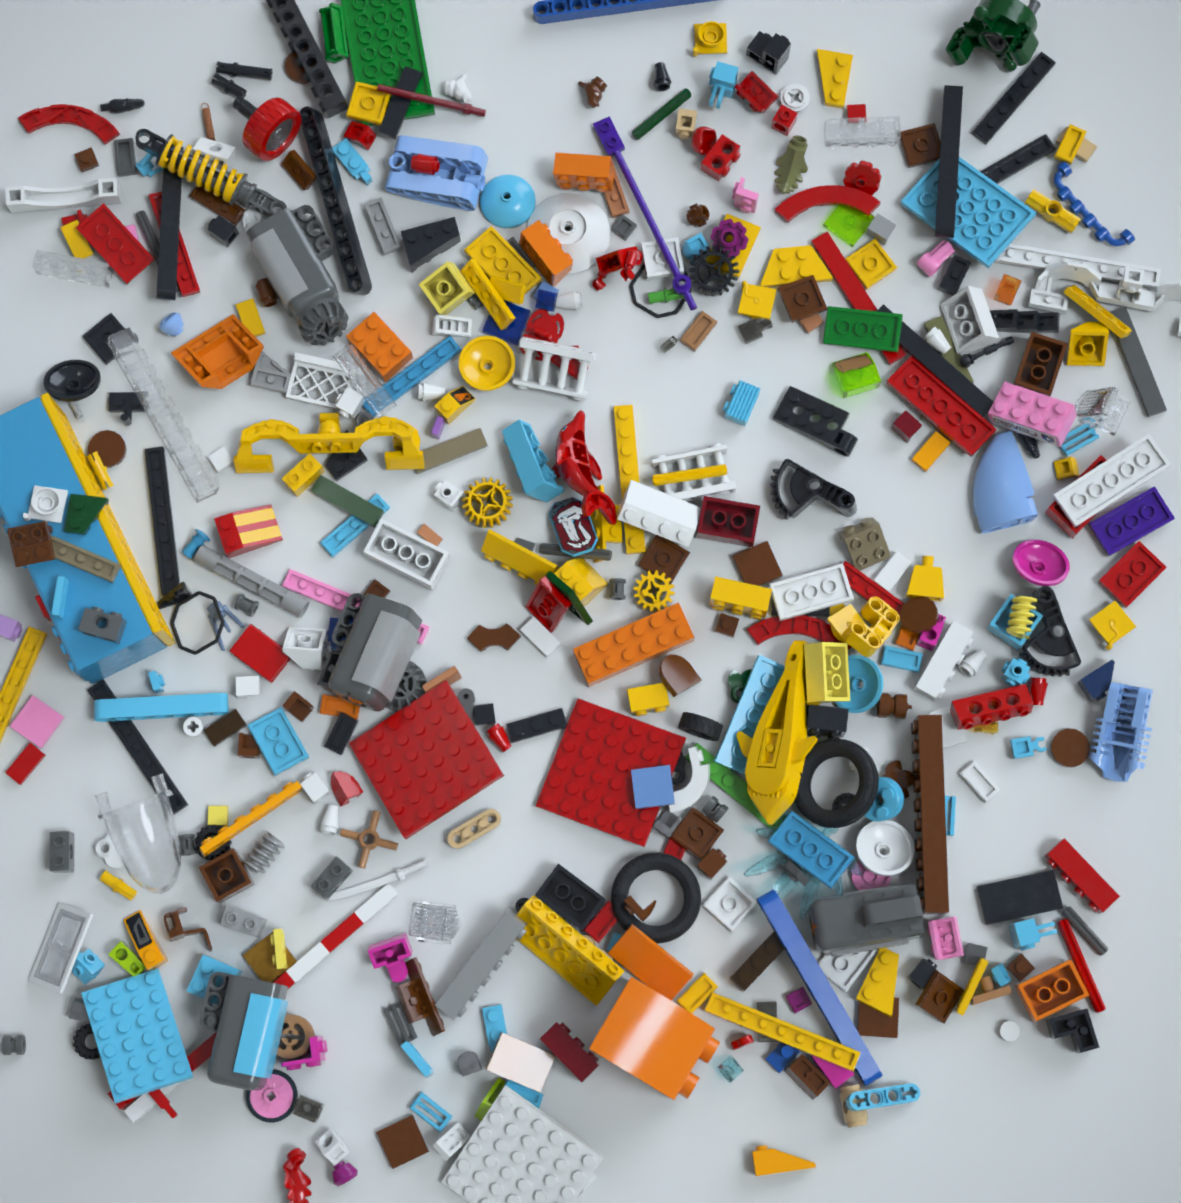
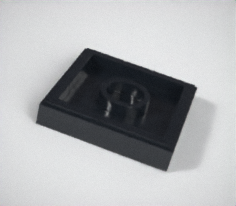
(98, 337)

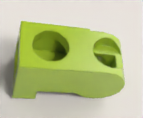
(127, 959)

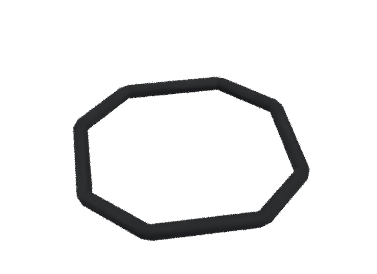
(646, 309)
(219, 615)

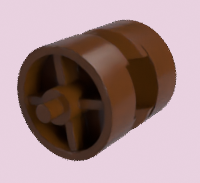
(897, 706)

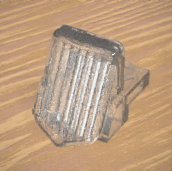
(1101, 409)
(434, 922)

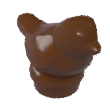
(594, 91)

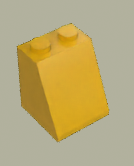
(582, 579)

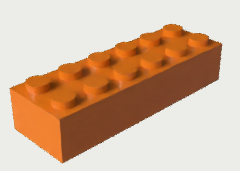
(633, 644)

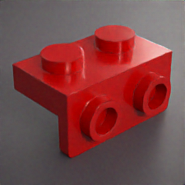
(756, 92)

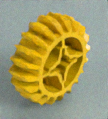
(494, 506)

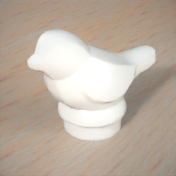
(458, 89)

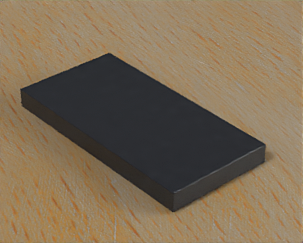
(1019, 897)

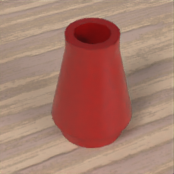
(1038, 690)
(498, 737)

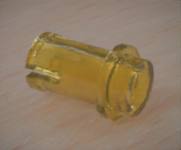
(991, 728)

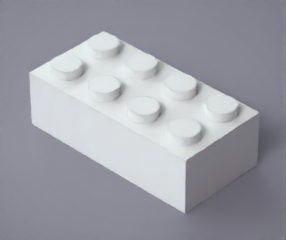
(406, 554)

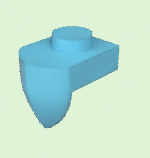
(693, 246)

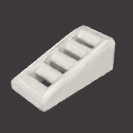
(452, 319)

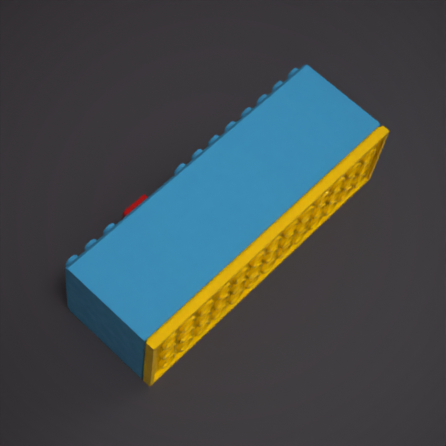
(44, 452)

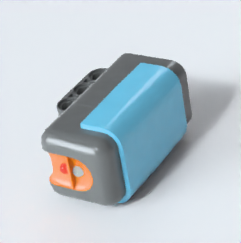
(247, 1029)

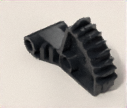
(805, 496)
(1046, 639)

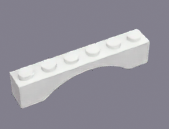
(90, 194)

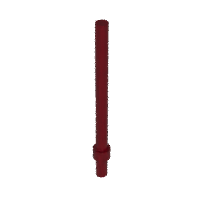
(464, 108)

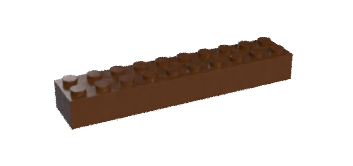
(930, 814)

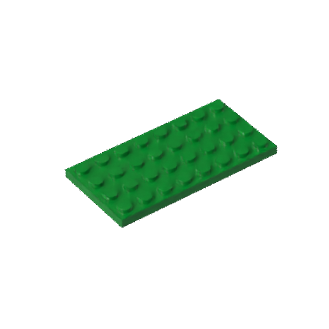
(382, 42)

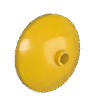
(482, 352)

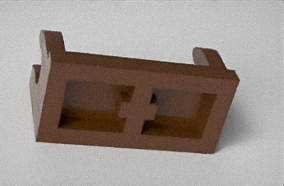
(807, 1076)

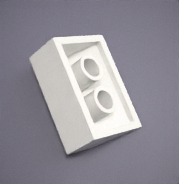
(969, 320)

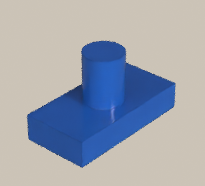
(781, 1056)

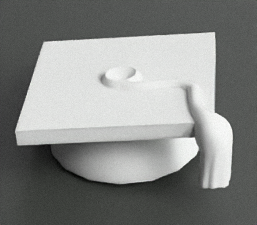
(47, 504)

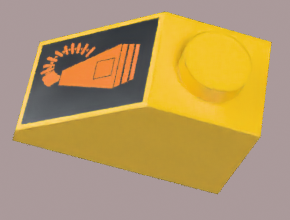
(454, 404)

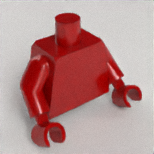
(616, 261)

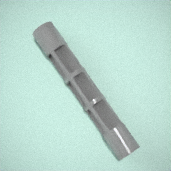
(252, 581)

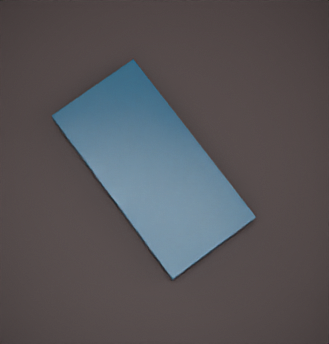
(811, 849)

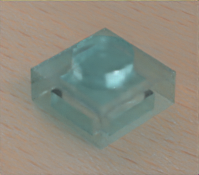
(730, 1069)

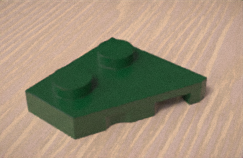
(82, 512)

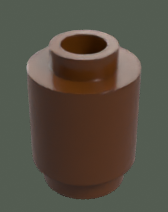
(266, 293)

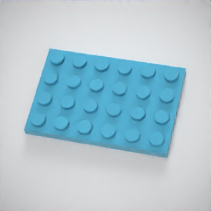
(985, 212)
(136, 1035)

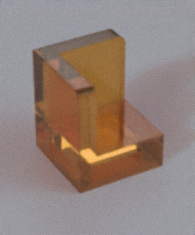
(1007, 289)

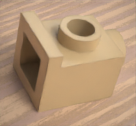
(688, 118)

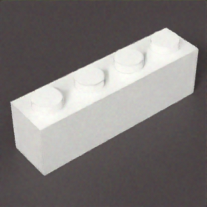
(943, 661)

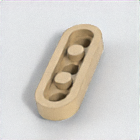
(481, 822)

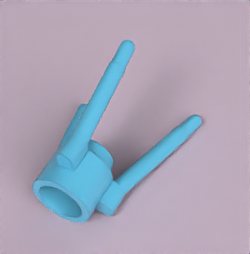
(145, 166)

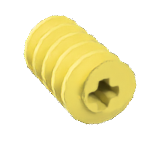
(1020, 615)

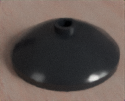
(72, 380)

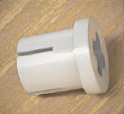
(189, 723)

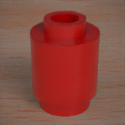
(425, 164)

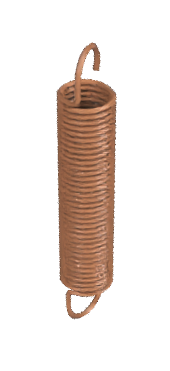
(208, 123)

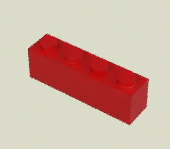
(1081, 876)

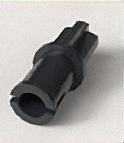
(228, 86)

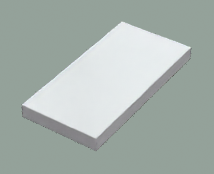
(811, 592)
(845, 968)

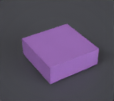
(438, 427)

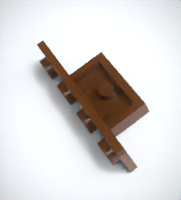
(418, 1000)

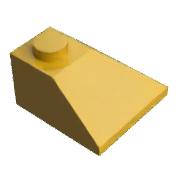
(1088, 345)

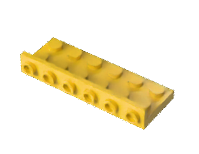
(567, 951)

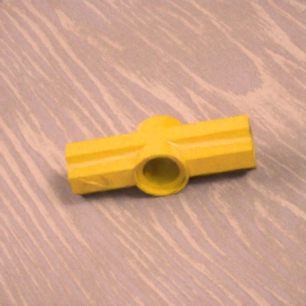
(1062, 217)

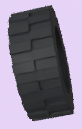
(700, 726)

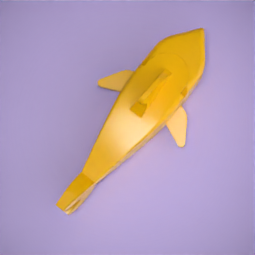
(779, 742)

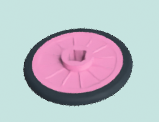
(279, 1107)

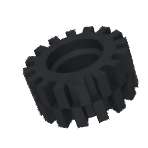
(204, 834)
(79, 1043)

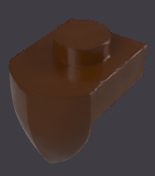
(633, 907)

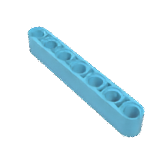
(161, 707)

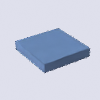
(653, 787)

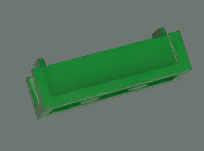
(334, 33)

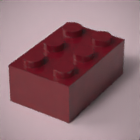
(728, 521)
(570, 1051)

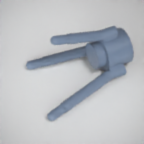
(213, 615)

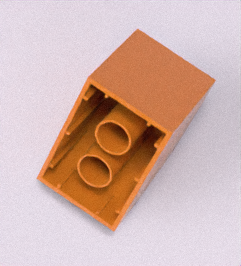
(655, 1040)

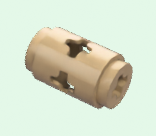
(853, 1118)

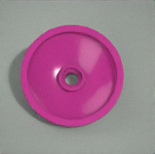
(1041, 563)

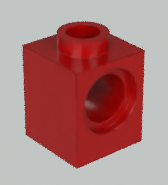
(784, 120)

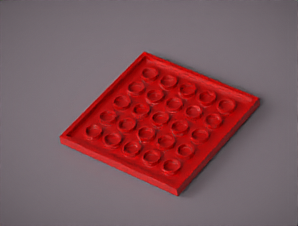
(426, 759)
(594, 767)

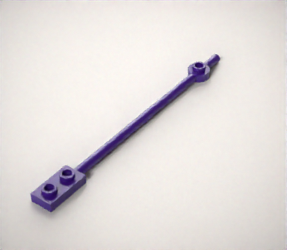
(614, 146)

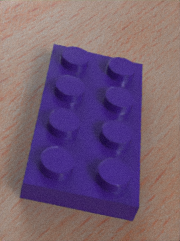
(1131, 521)

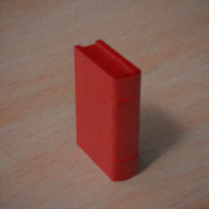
(260, 653)

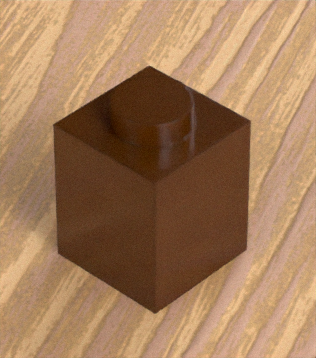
(712, 863)

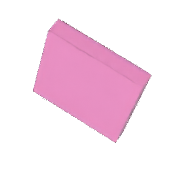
(37, 721)

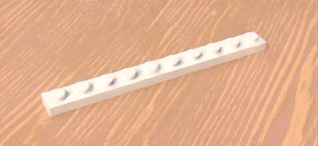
(1108, 269)

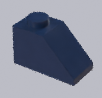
(1097, 682)

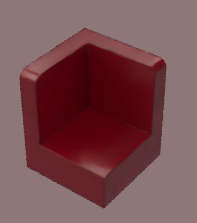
(906, 426)

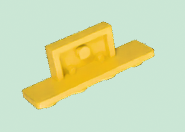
(605, 532)

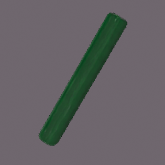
(661, 114)

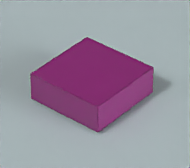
(798, 1000)

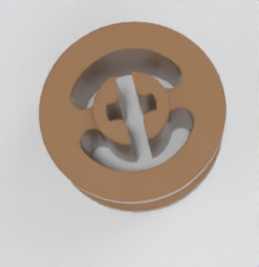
(290, 1052)

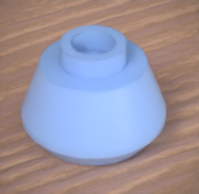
(172, 324)

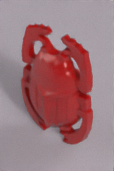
(544, 328)

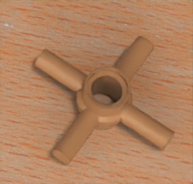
(370, 831)

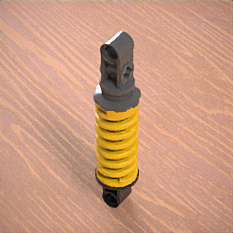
(232, 186)

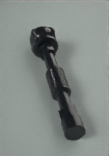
(968, 359)

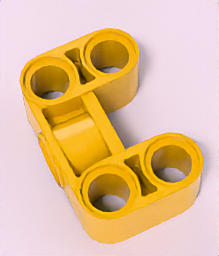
(867, 639)

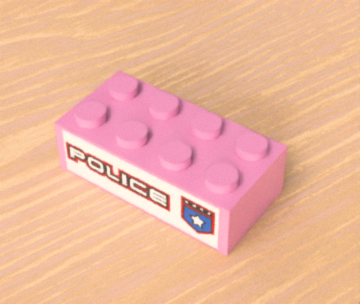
(1032, 414)

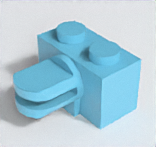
(722, 82)
(1026, 934)

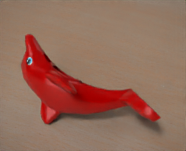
(575, 467)

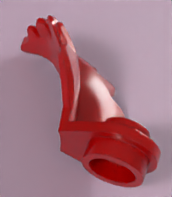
(295, 1178)

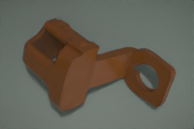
(177, 932)

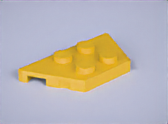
(793, 264)

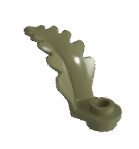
(791, 164)

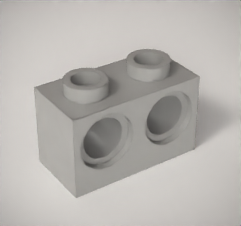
(243, 922)

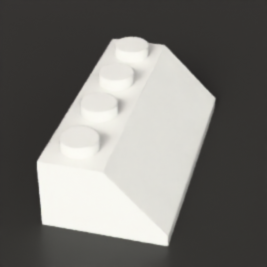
(659, 513)

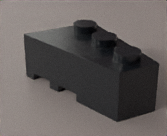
(429, 240)

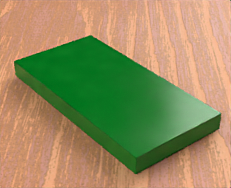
(862, 329)

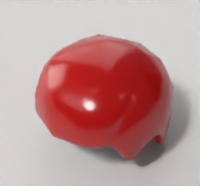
(703, 140)

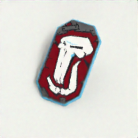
(572, 528)

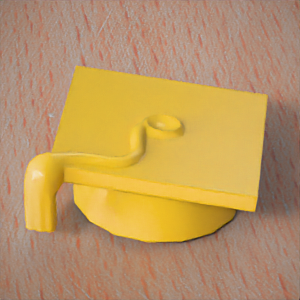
(710, 38)
(756, 301)
(841, 620)
(1112, 624)

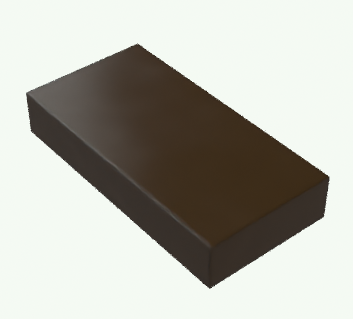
(225, 727)

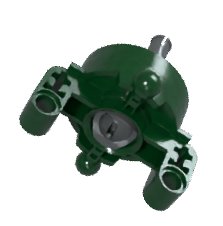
(1001, 28)

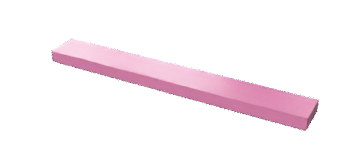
(327, 594)

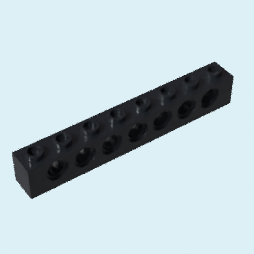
(336, 102)

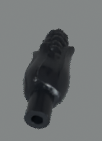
(122, 105)
(1030, 445)

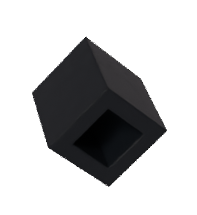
(222, 230)
(922, 973)

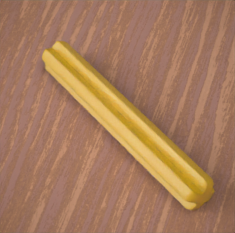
(688, 475)

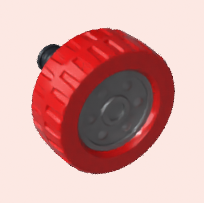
(269, 127)

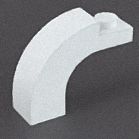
(698, 784)

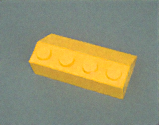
(516, 557)

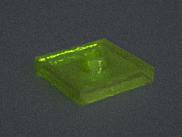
(848, 224)

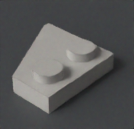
(270, 375)

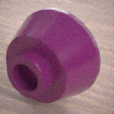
(343, 1173)

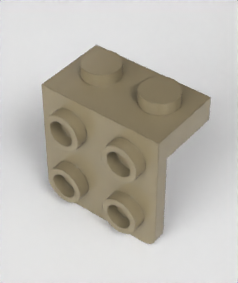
(865, 543)

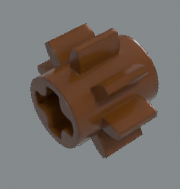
(698, 215)

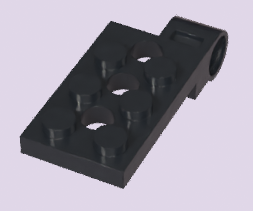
(837, 439)

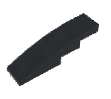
(1025, 321)

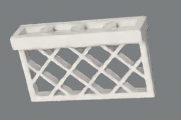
(319, 365)

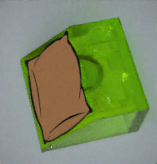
(856, 374)

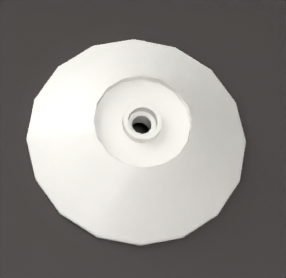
(588, 225)

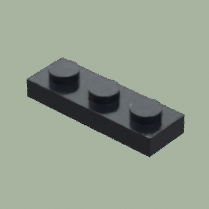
(537, 725)

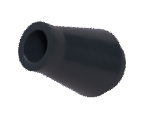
(661, 77)

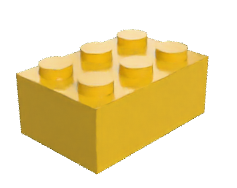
(740, 598)

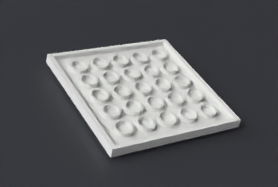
(521, 1157)

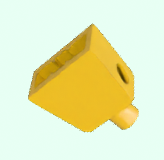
(926, 581)

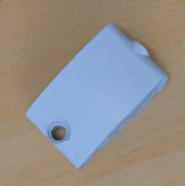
(455, 183)

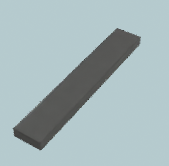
(1139, 367)

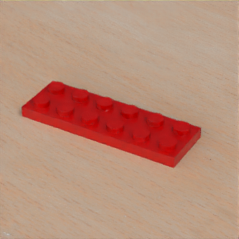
(941, 406)

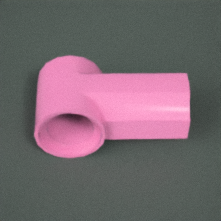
(932, 261)

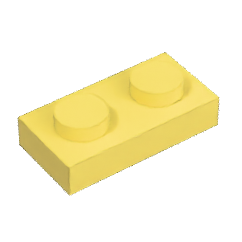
(278, 940)

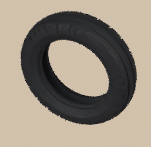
(866, 790)
(677, 869)

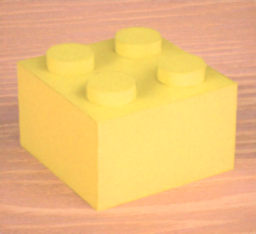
(446, 288)

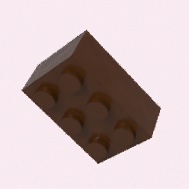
(1040, 363)

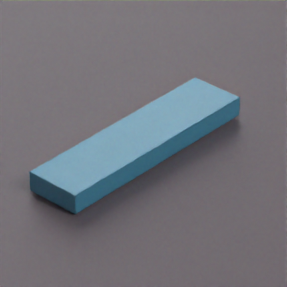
(349, 529)

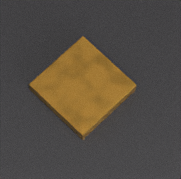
(261, 961)

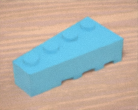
(530, 462)

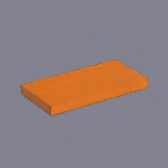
(650, 963)

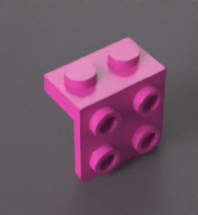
(318, 1049)

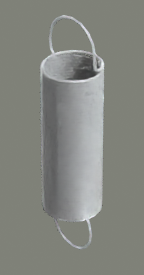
(76, 409)

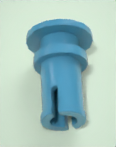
(197, 541)

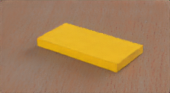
(501, 260)

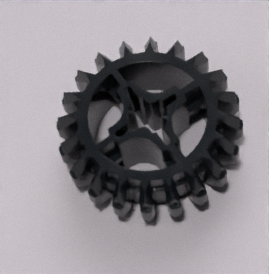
(721, 276)

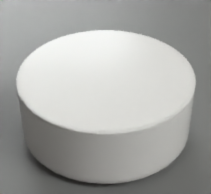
(1009, 1031)

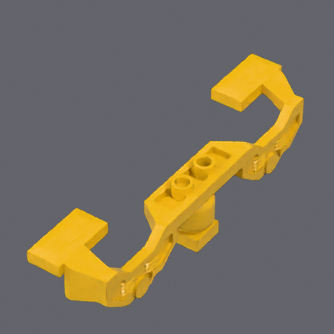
(329, 440)

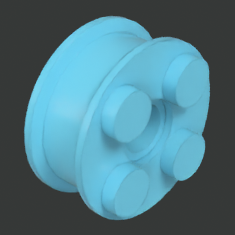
(892, 801)

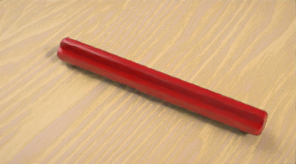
(1081, 965)

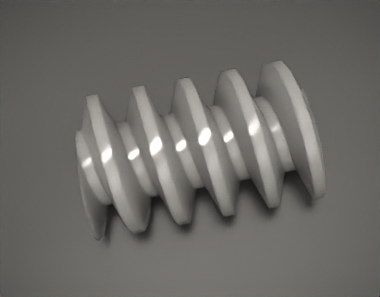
(264, 853)

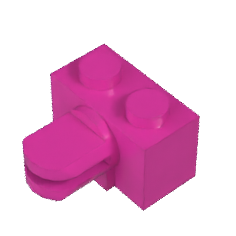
(392, 954)

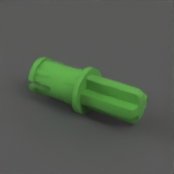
(662, 296)

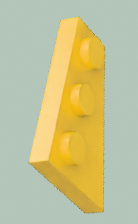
(835, 74)
(880, 983)

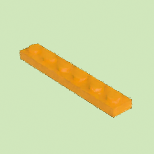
(243, 822)

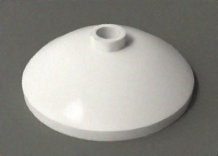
(891, 839)

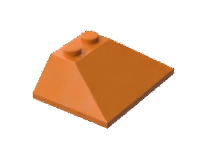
(220, 354)

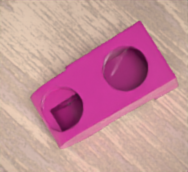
(929, 639)

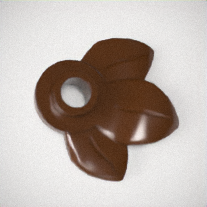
(902, 777)

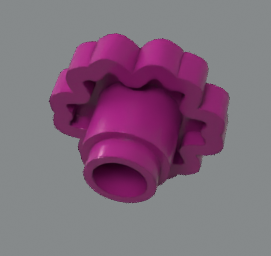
(727, 228)

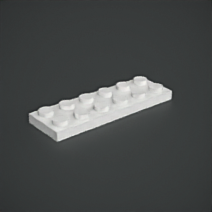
(1111, 480)

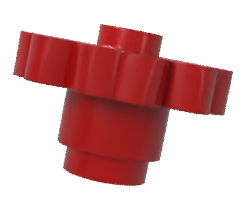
(862, 177)

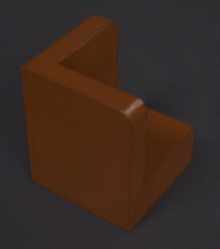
(298, 706)
(248, 747)

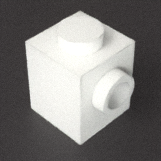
(349, 403)

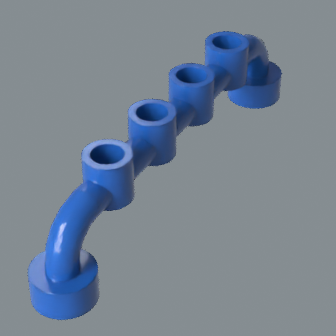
(1089, 219)

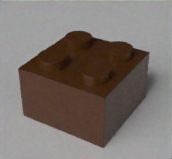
(226, 876)

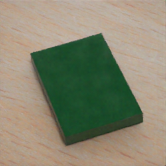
(576, 607)

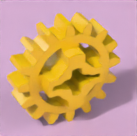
(662, 589)

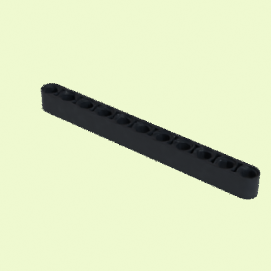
(340, 206)

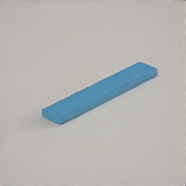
(420, 370)

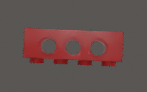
(999, 700)

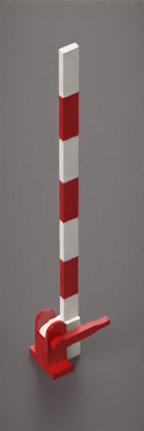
(140, 1105)

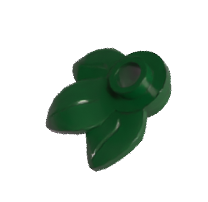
(737, 682)

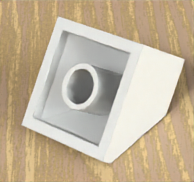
(305, 646)

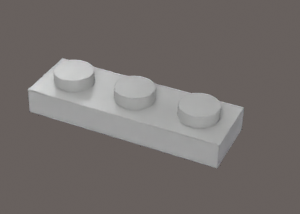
(383, 226)

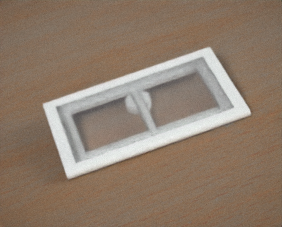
(60, 947)

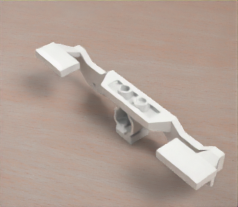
(1127, 293)

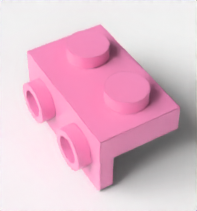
(743, 198)
(945, 938)

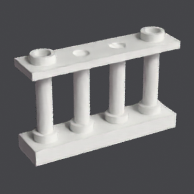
(566, 353)
(706, 489)

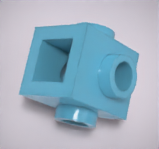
(1011, 677)
(87, 966)

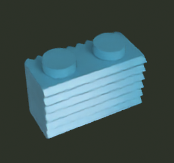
(742, 402)

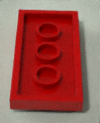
(115, 243)

